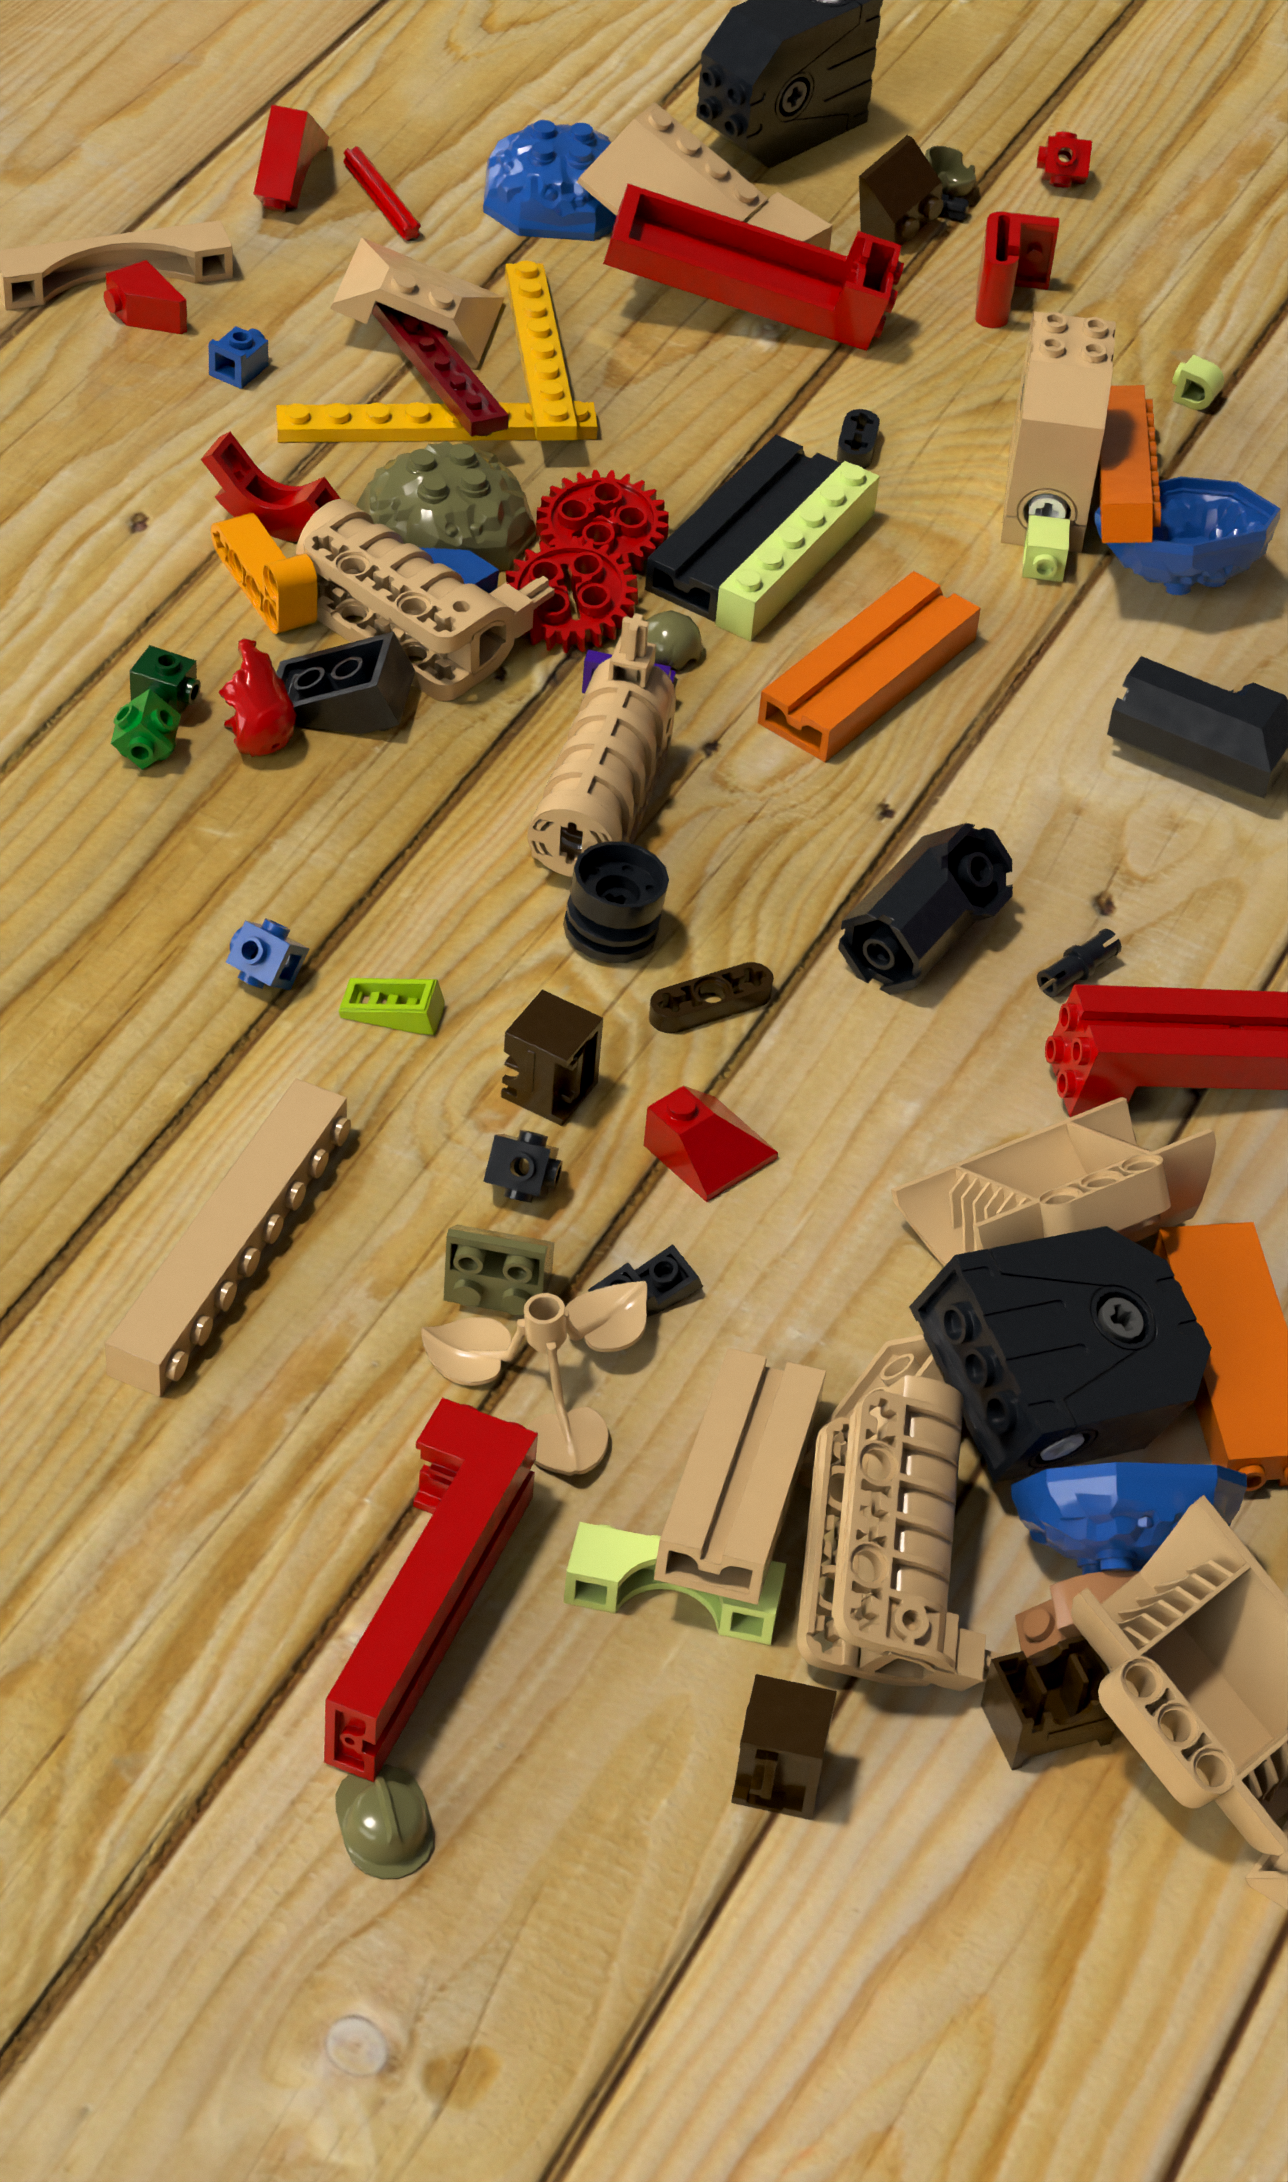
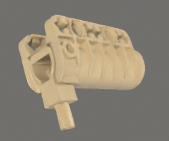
(890, 1543)

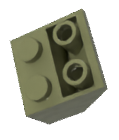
(495, 1268)

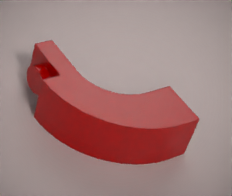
(248, 490)

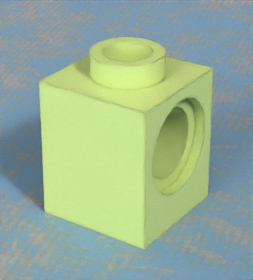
(1046, 548)

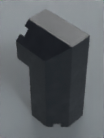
(1204, 727)
(926, 906)

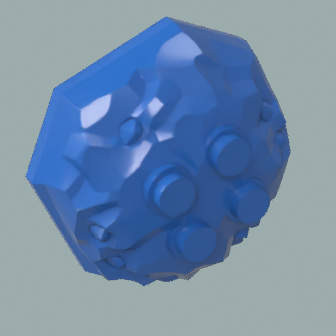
(535, 184)
(1204, 534)
(1119, 1510)

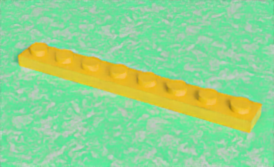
(540, 352)
(407, 423)

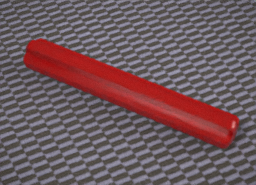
(382, 193)

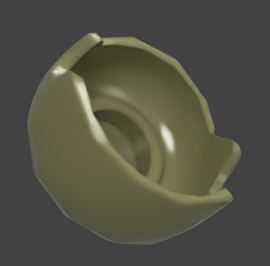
(949, 166)
(675, 639)

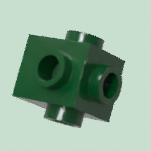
(168, 676)

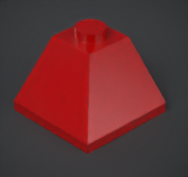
(704, 1142)

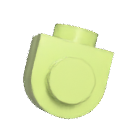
(1197, 383)

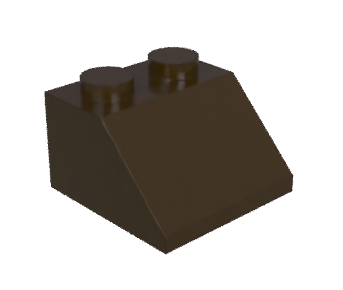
(899, 193)

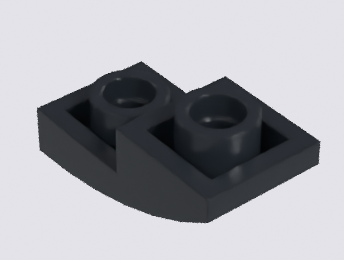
(667, 1279)

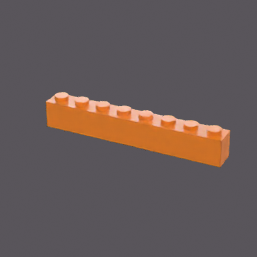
(1129, 468)

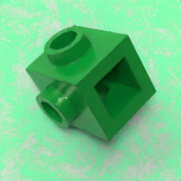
(146, 729)

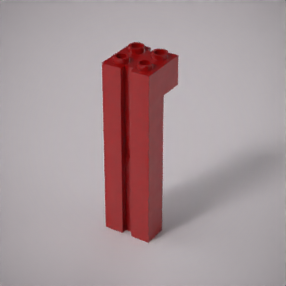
(757, 267)
(1166, 1038)
(476, 1498)

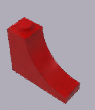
(286, 155)

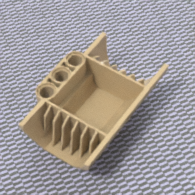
(1060, 1183)
(1201, 1673)

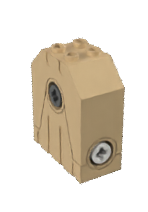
(1058, 423)

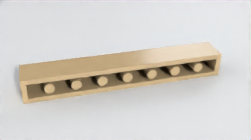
(227, 1238)

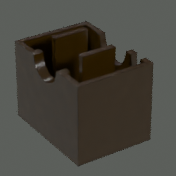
(556, 1057)
(1041, 1701)
(783, 1746)

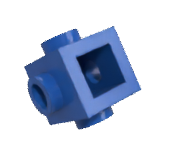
(266, 954)

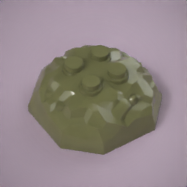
(453, 501)

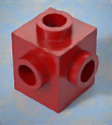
(1074, 150)

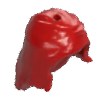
(263, 709)

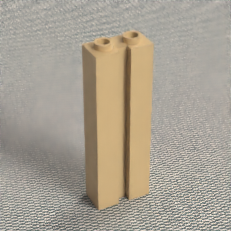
(740, 1477)

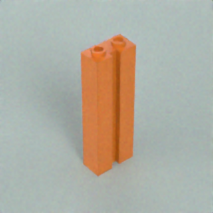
(868, 666)
(1246, 1374)

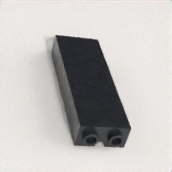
(734, 524)

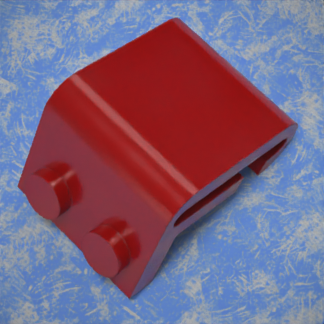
(1014, 253)

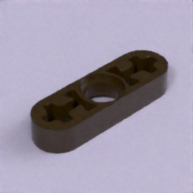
(681, 1008)

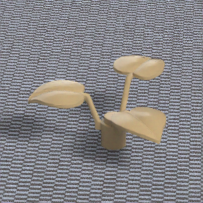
(606, 1318)

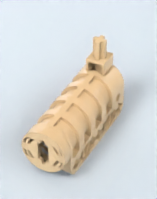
(399, 589)
(609, 755)

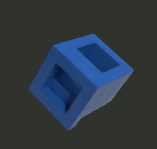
(244, 348)

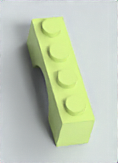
(617, 1564)

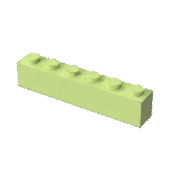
(796, 551)

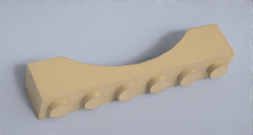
(181, 252)

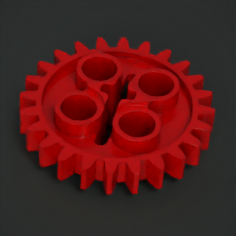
(606, 511)
(599, 585)

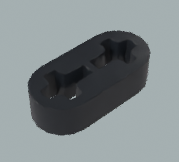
(853, 438)

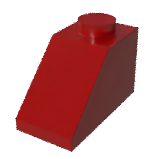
(145, 299)

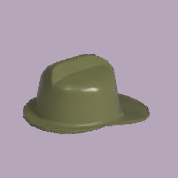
(384, 1823)

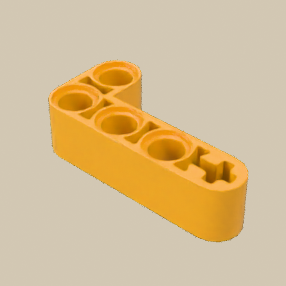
(277, 586)

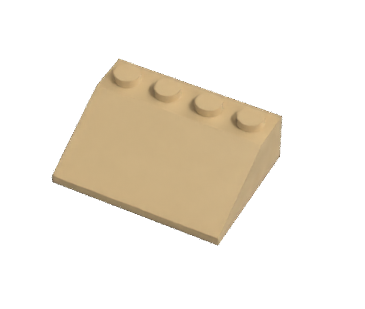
(670, 161)

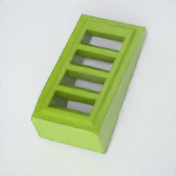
(418, 1015)

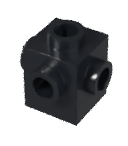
(506, 1166)

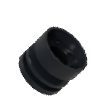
(615, 902)

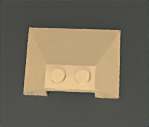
(419, 291)

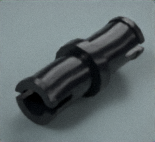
(1079, 962)

